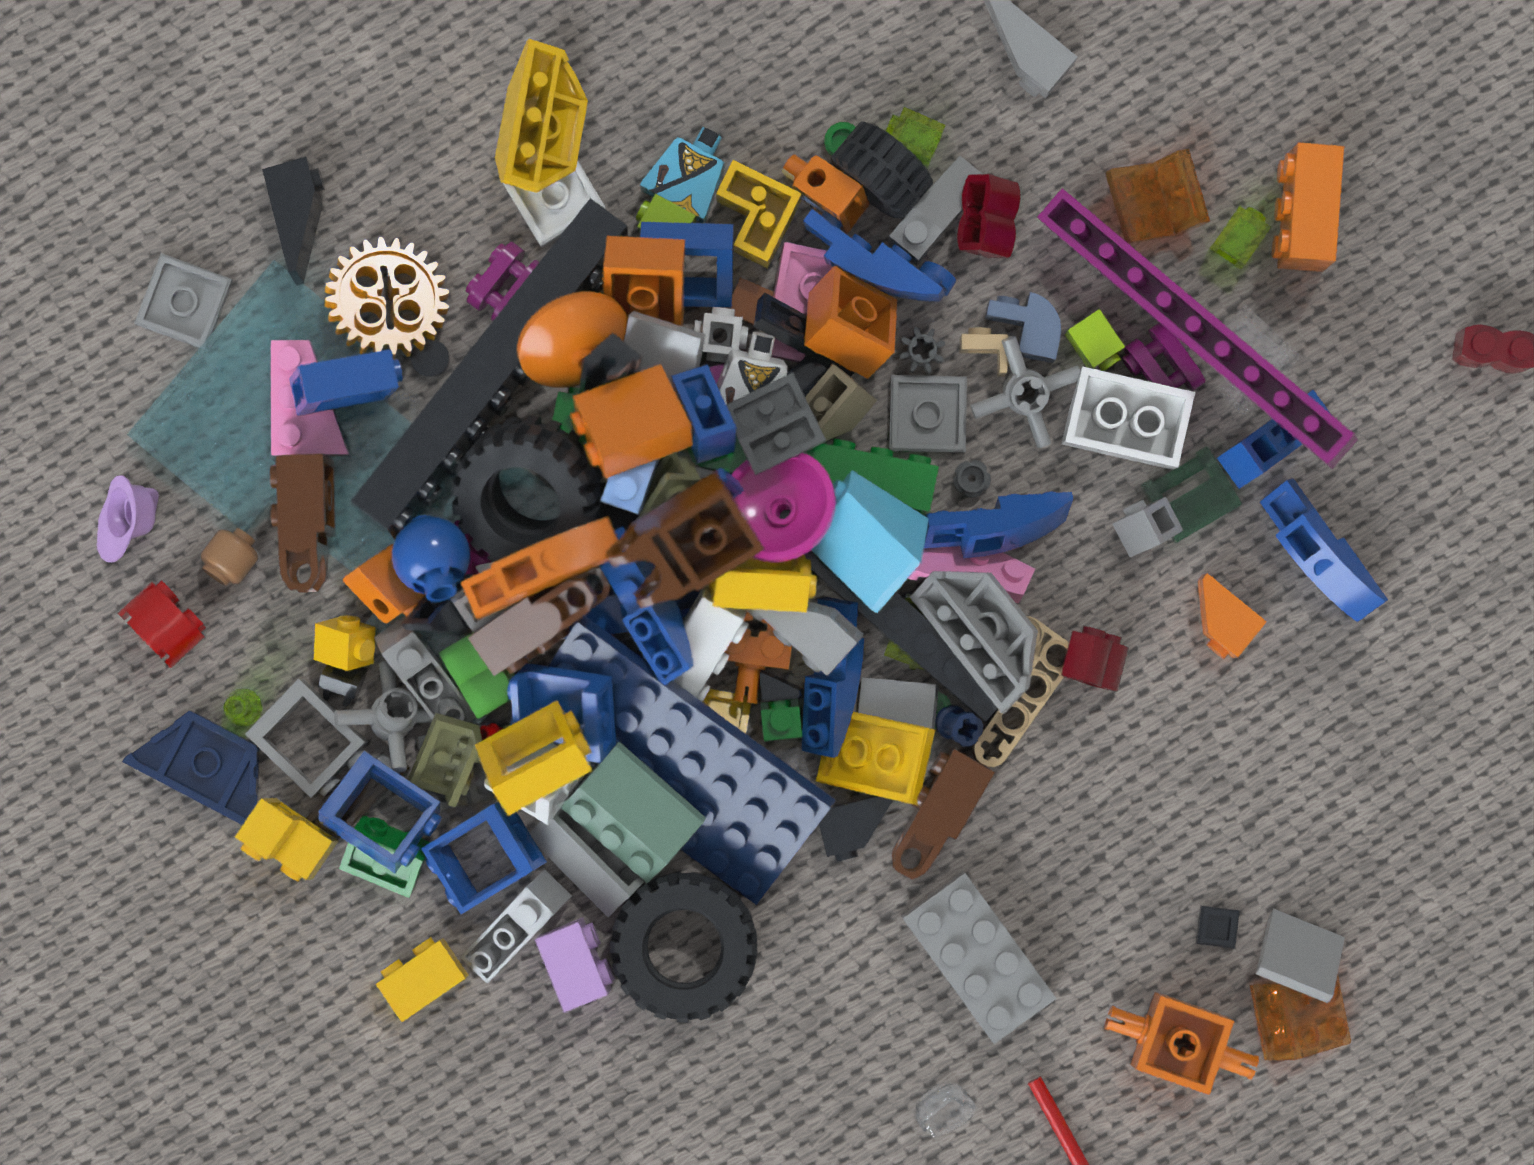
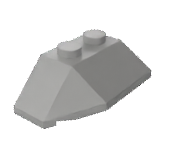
(982, 630)

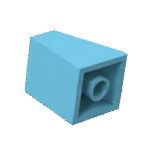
(872, 540)

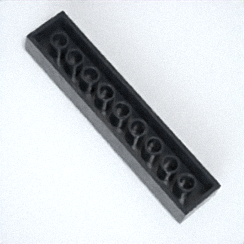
(483, 379)

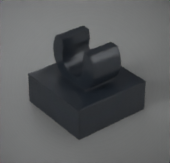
(342, 682)

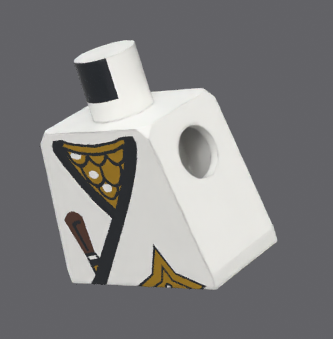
(751, 369)

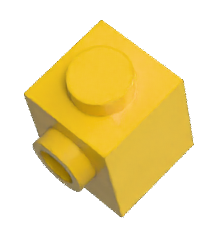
(344, 642)

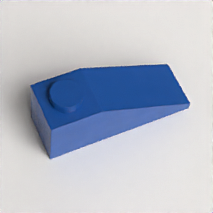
(1260, 450)

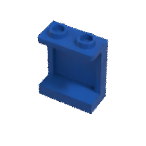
(582, 692)

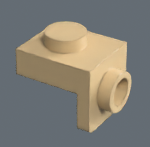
(981, 341)

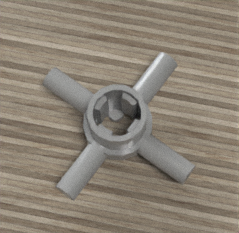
(1013, 387)
(385, 727)

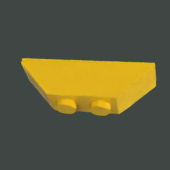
(540, 120)

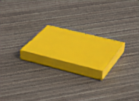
(880, 758)

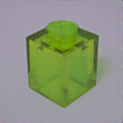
(916, 133)
(1241, 236)

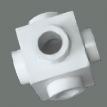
(724, 319)

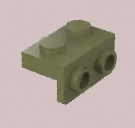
(671, 477)
(447, 758)

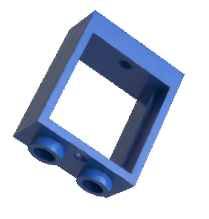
(701, 240)
(345, 382)
(349, 789)
(514, 840)

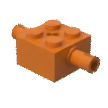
(754, 655)
(1191, 1066)

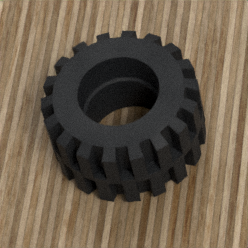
(885, 169)

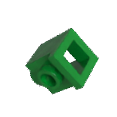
(781, 719)

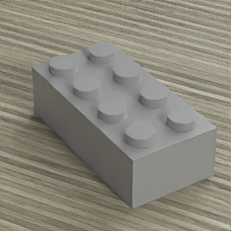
(978, 957)

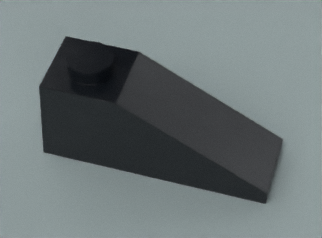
(296, 210)

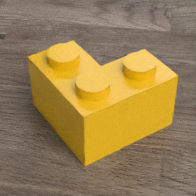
(767, 207)
(288, 837)

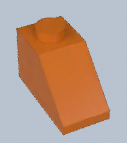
(1226, 619)

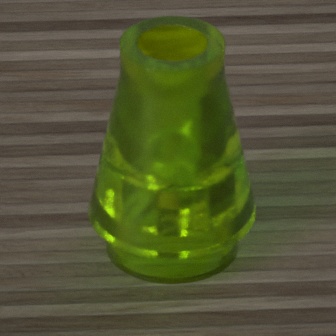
(251, 707)

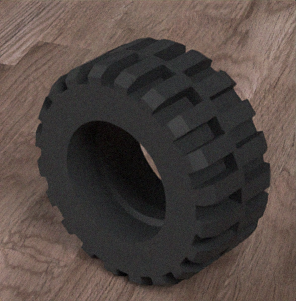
(532, 446)
(673, 998)

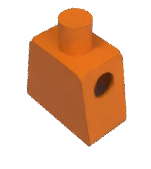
(381, 588)

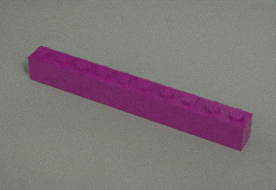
(1198, 329)

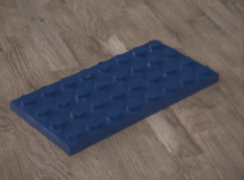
(751, 799)

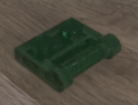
(1203, 502)

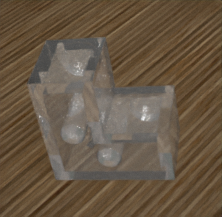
(1266, 343)

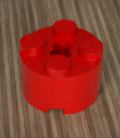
(162, 623)

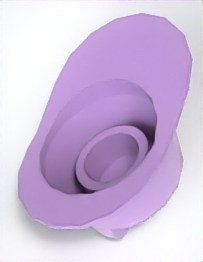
(125, 515)

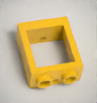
(766, 586)
(543, 773)

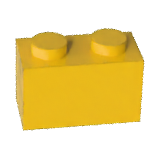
(421, 979)

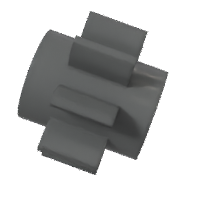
(917, 360)

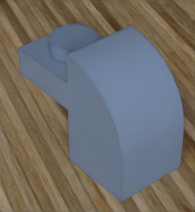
(1039, 323)

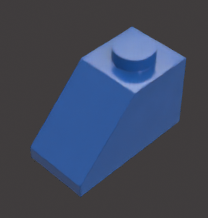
(705, 408)

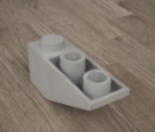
(818, 634)
(422, 672)
(516, 926)

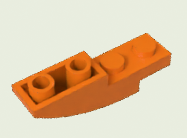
(539, 567)

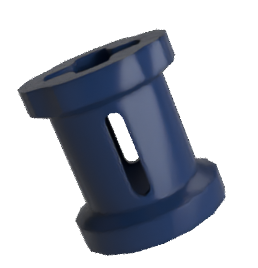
(958, 725)

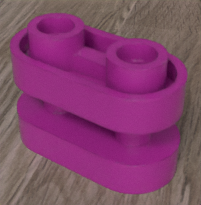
(504, 262)
(1141, 360)

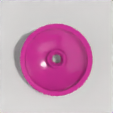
(793, 485)

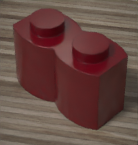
(988, 216)
(1485, 345)
(1095, 658)

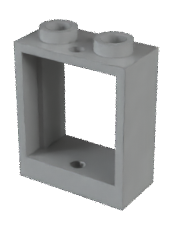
(279, 712)

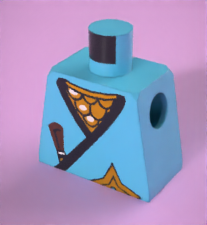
(688, 174)

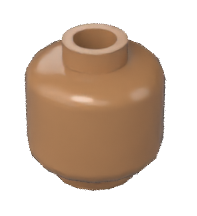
(229, 556)

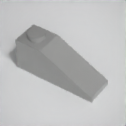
(1032, 51)
(933, 212)

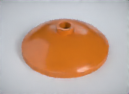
(564, 334)

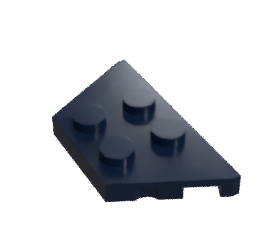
(203, 764)

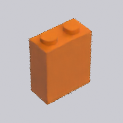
(631, 421)

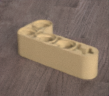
(1026, 705)

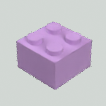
(575, 964)

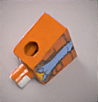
(837, 195)

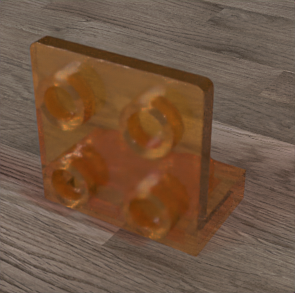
(1158, 198)
(1296, 1023)

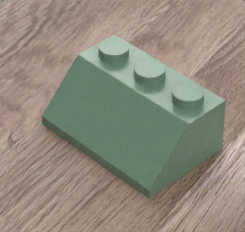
(633, 812)

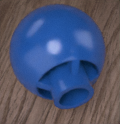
(431, 557)

